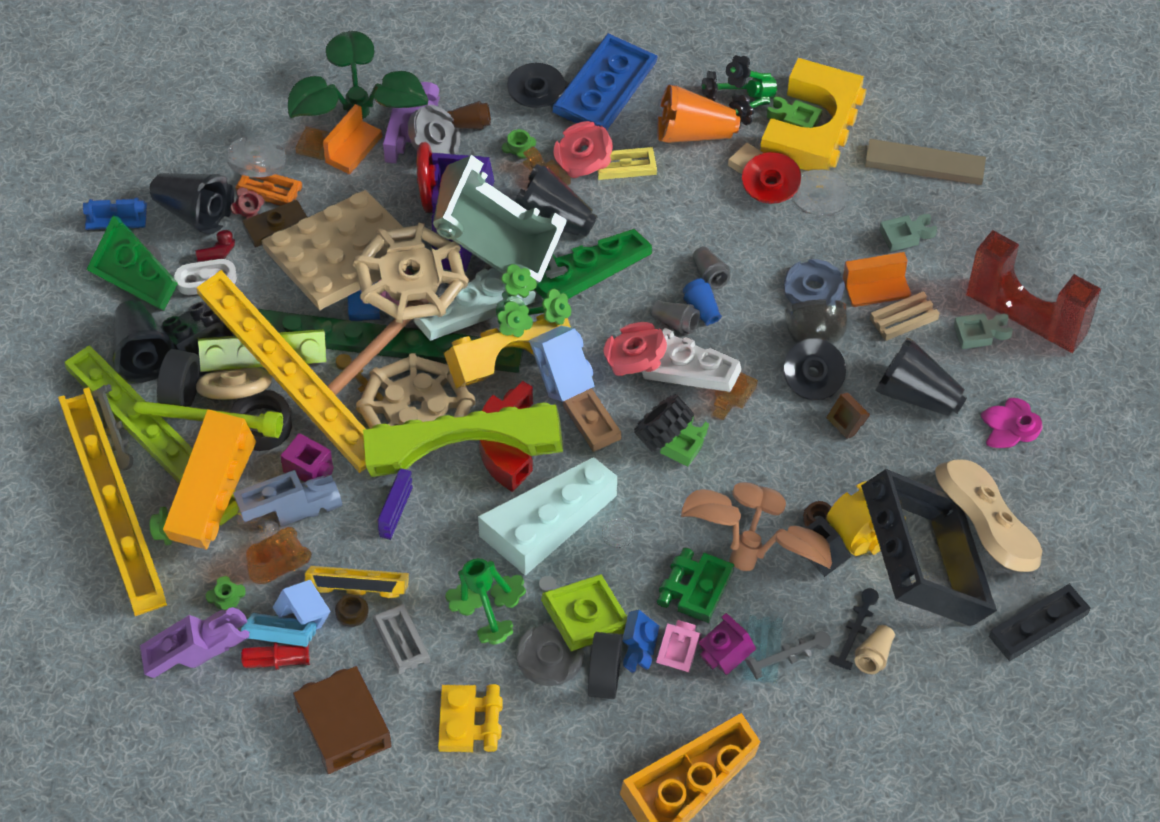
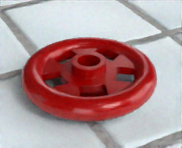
(425, 175)

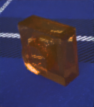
(311, 143)

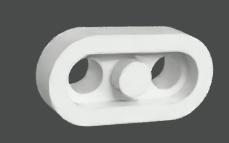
(200, 273)

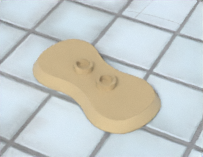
(996, 525)

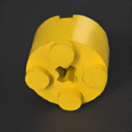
(853, 523)

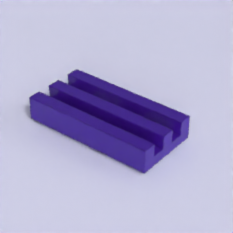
(395, 503)

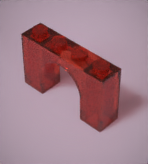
(997, 287)

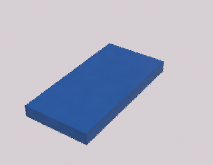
(605, 82)

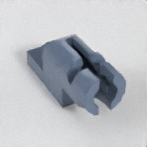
(288, 498)

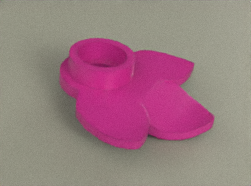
(1011, 423)

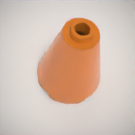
(694, 117)

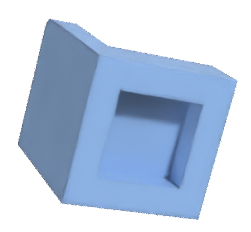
(304, 602)

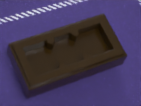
(272, 221)

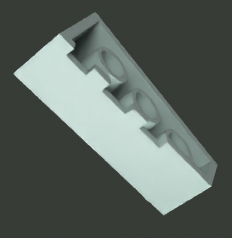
(547, 515)

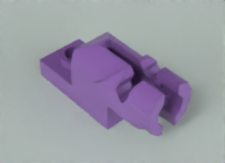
(397, 128)
(193, 641)

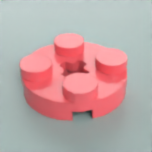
(595, 157)
(626, 359)

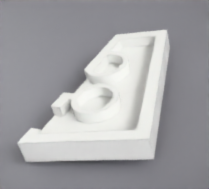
(694, 366)

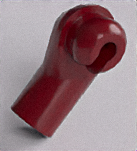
(220, 250)

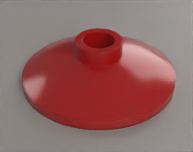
(771, 168)

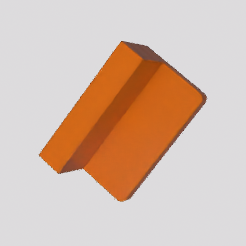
(350, 141)
(876, 279)

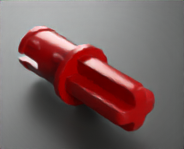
(275, 656)

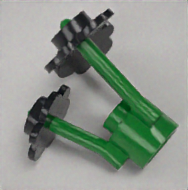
(761, 87)

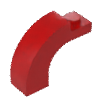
(504, 462)

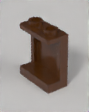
(342, 719)

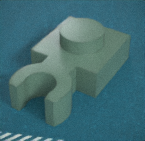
(904, 233)
(978, 331)

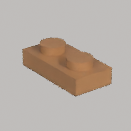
(592, 420)

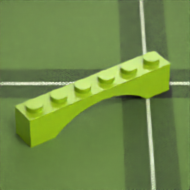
(399, 446)

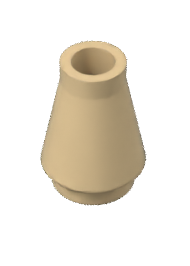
(874, 651)

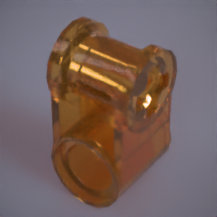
(279, 555)

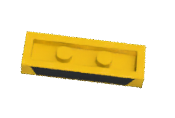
(358, 581)

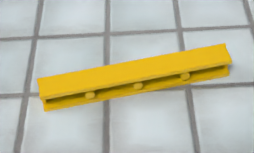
(113, 503)

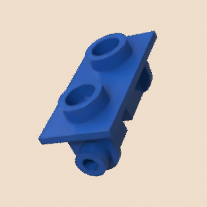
(100, 212)

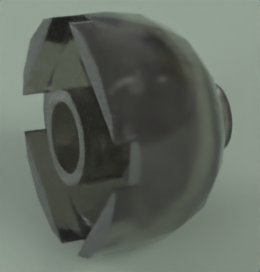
(817, 320)

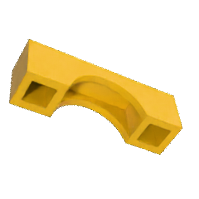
(476, 359)

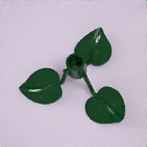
(313, 96)

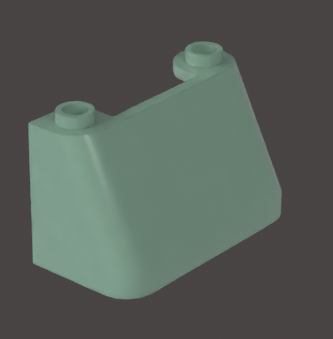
(493, 223)

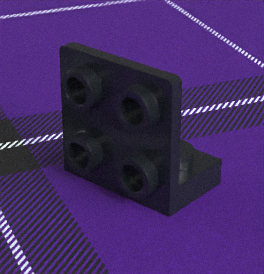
(192, 325)

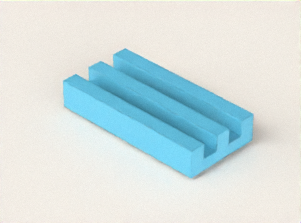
(279, 629)

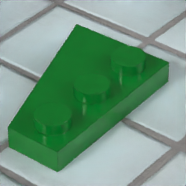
(131, 265)

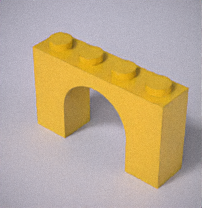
(831, 89)

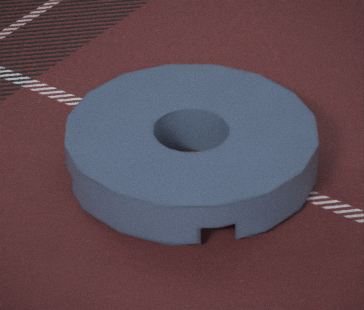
(813, 270)

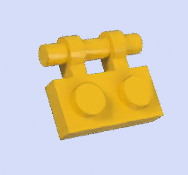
(457, 718)

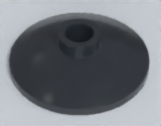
(536, 85)
(825, 359)

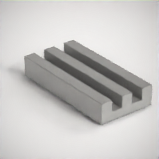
(411, 661)

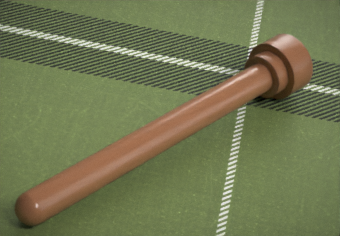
(371, 351)

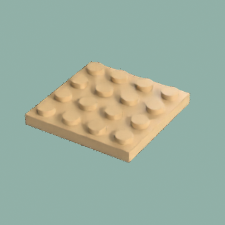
(323, 246)

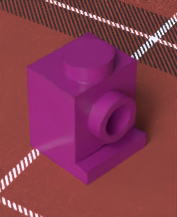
(307, 459)
(726, 645)

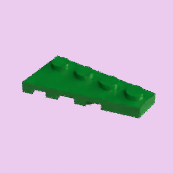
(596, 263)

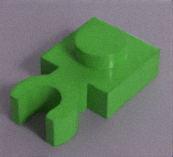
(796, 114)
(687, 444)

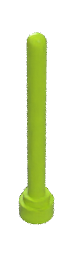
(269, 423)

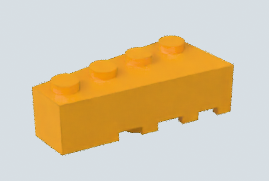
(209, 479)
(692, 775)

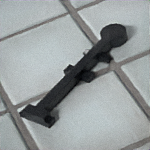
(869, 597)

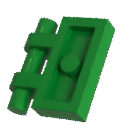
(704, 589)

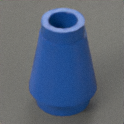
(702, 298)

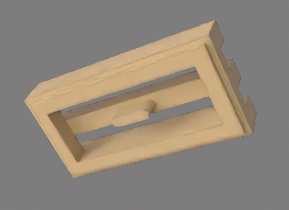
(902, 311)

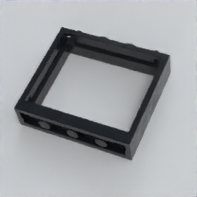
(885, 498)

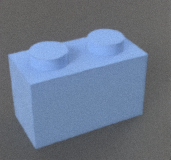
(562, 363)

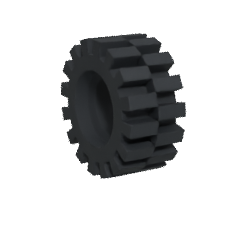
(664, 422)

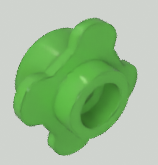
(518, 137)
(157, 523)
(228, 601)

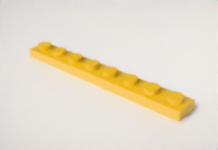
(285, 367)

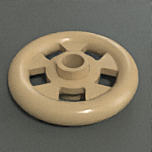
(233, 383)

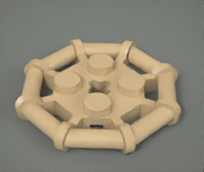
(410, 287)
(412, 388)

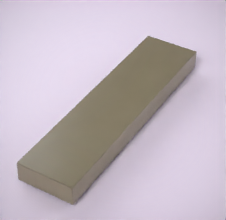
(925, 161)

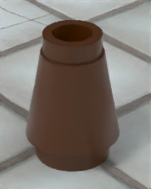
(471, 116)

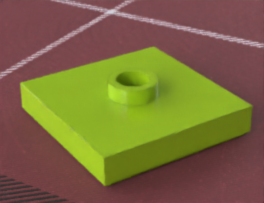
(583, 610)

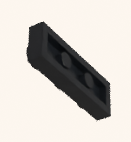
(1039, 622)

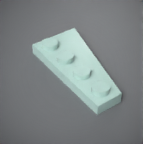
(470, 306)

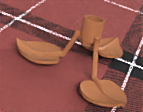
(748, 546)

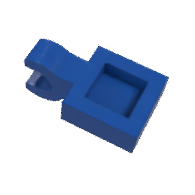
(641, 639)

